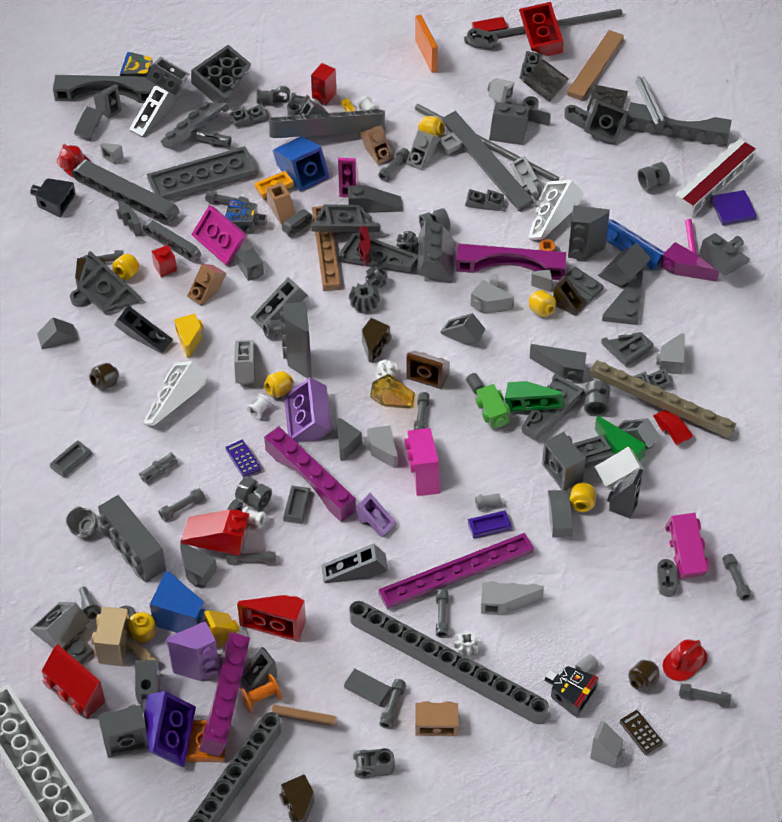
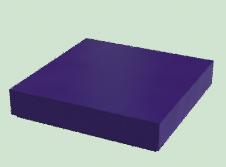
(733, 207)

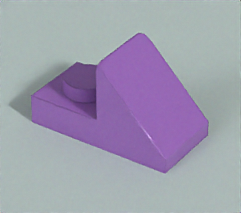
(373, 512)

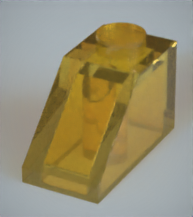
(392, 393)

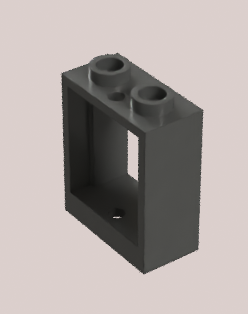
(163, 76)

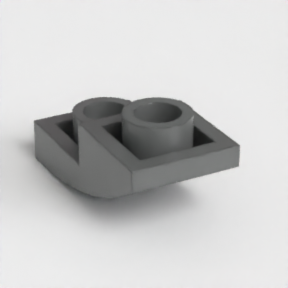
(530, 62)
(245, 117)
(88, 122)
(490, 201)
(129, 218)
(658, 378)

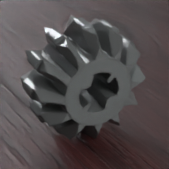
(364, 297)

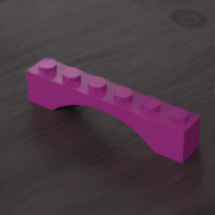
(476, 257)
(331, 492)
(225, 696)

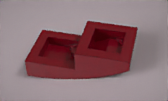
(364, 245)

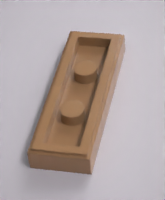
(304, 715)

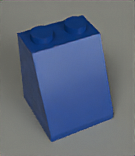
(302, 162)
(176, 606)

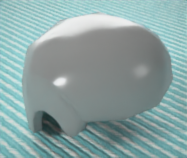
(81, 522)

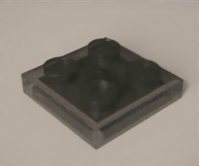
(546, 80)
(608, 95)

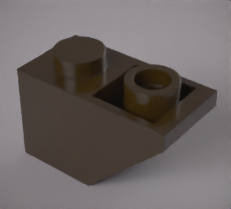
(374, 337)
(298, 797)

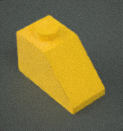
(189, 332)
(220, 626)

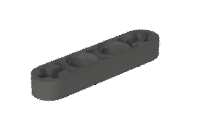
(170, 238)

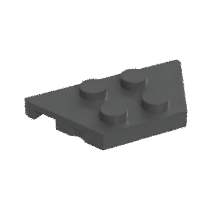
(343, 219)
(104, 287)

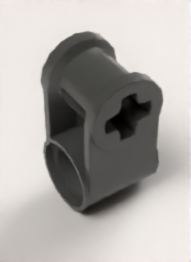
(296, 103)
(372, 762)

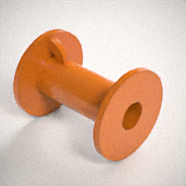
(260, 693)

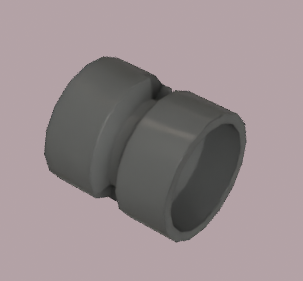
(653, 176)
(439, 216)
(597, 398)
(253, 493)

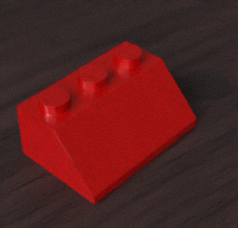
(542, 29)
(72, 682)

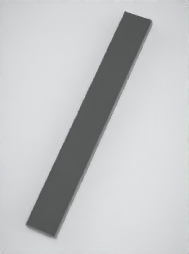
(487, 161)

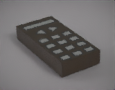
(641, 732)

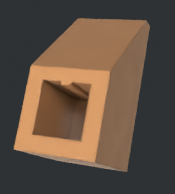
(376, 144)
(280, 202)
(206, 283)

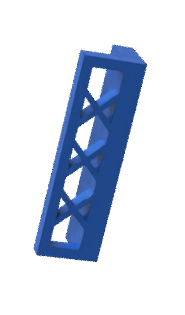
(624, 238)

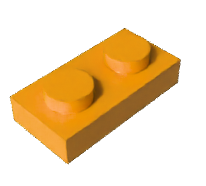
(281, 177)

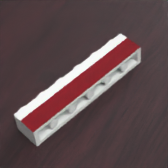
(714, 177)

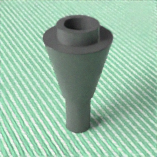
(88, 604)

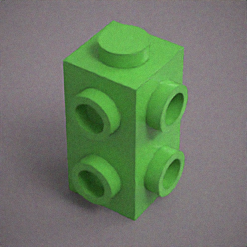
(493, 408)

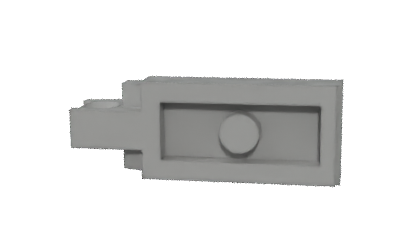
(526, 176)

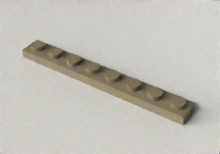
(662, 399)

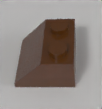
(427, 369)

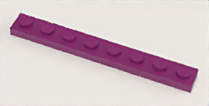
(455, 570)

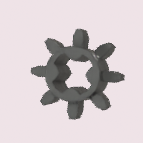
(407, 241)
(376, 276)

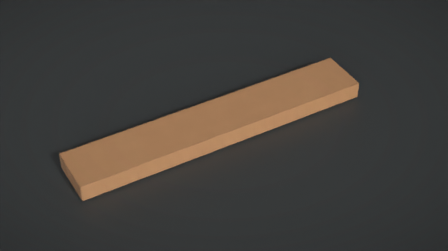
(595, 65)
(327, 257)

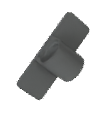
(534, 114)

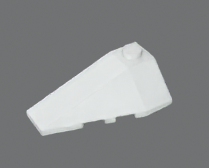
(556, 204)
(180, 384)

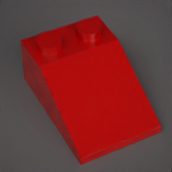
(217, 531)
(274, 615)

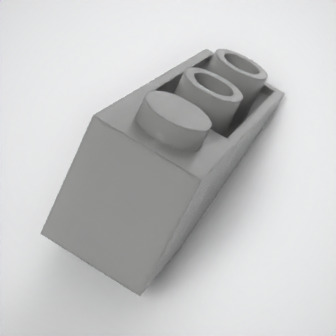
(506, 597)

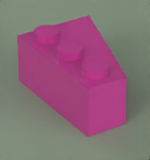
(423, 461)
(687, 545)

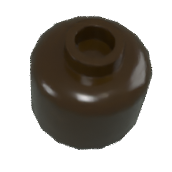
(104, 376)
(644, 675)

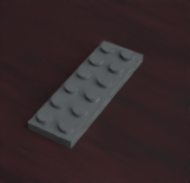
(202, 173)

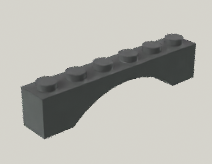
(76, 86)
(711, 131)

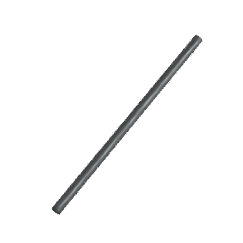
(567, 21)
(496, 148)

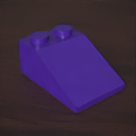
(168, 726)

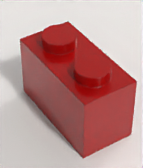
(323, 83)

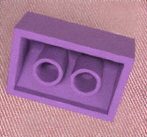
(308, 411)
(194, 653)

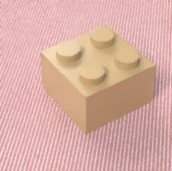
(111, 636)

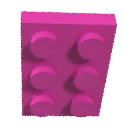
(219, 235)

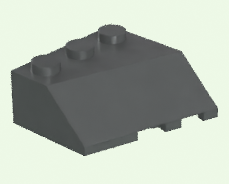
(220, 74)

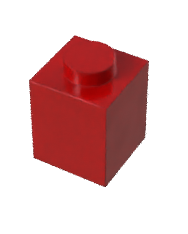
(164, 260)

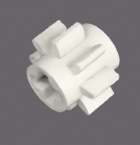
(386, 367)
(467, 643)

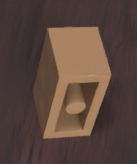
(436, 719)

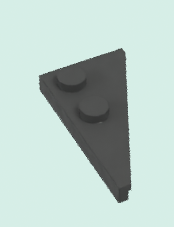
(626, 306)

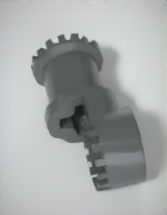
(273, 95)

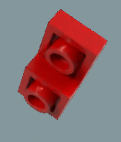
(674, 425)

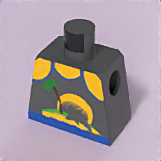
(136, 65)

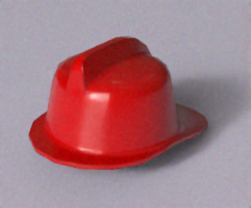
(70, 158)
(684, 660)

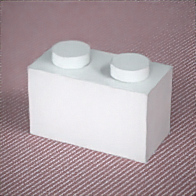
(618, 468)

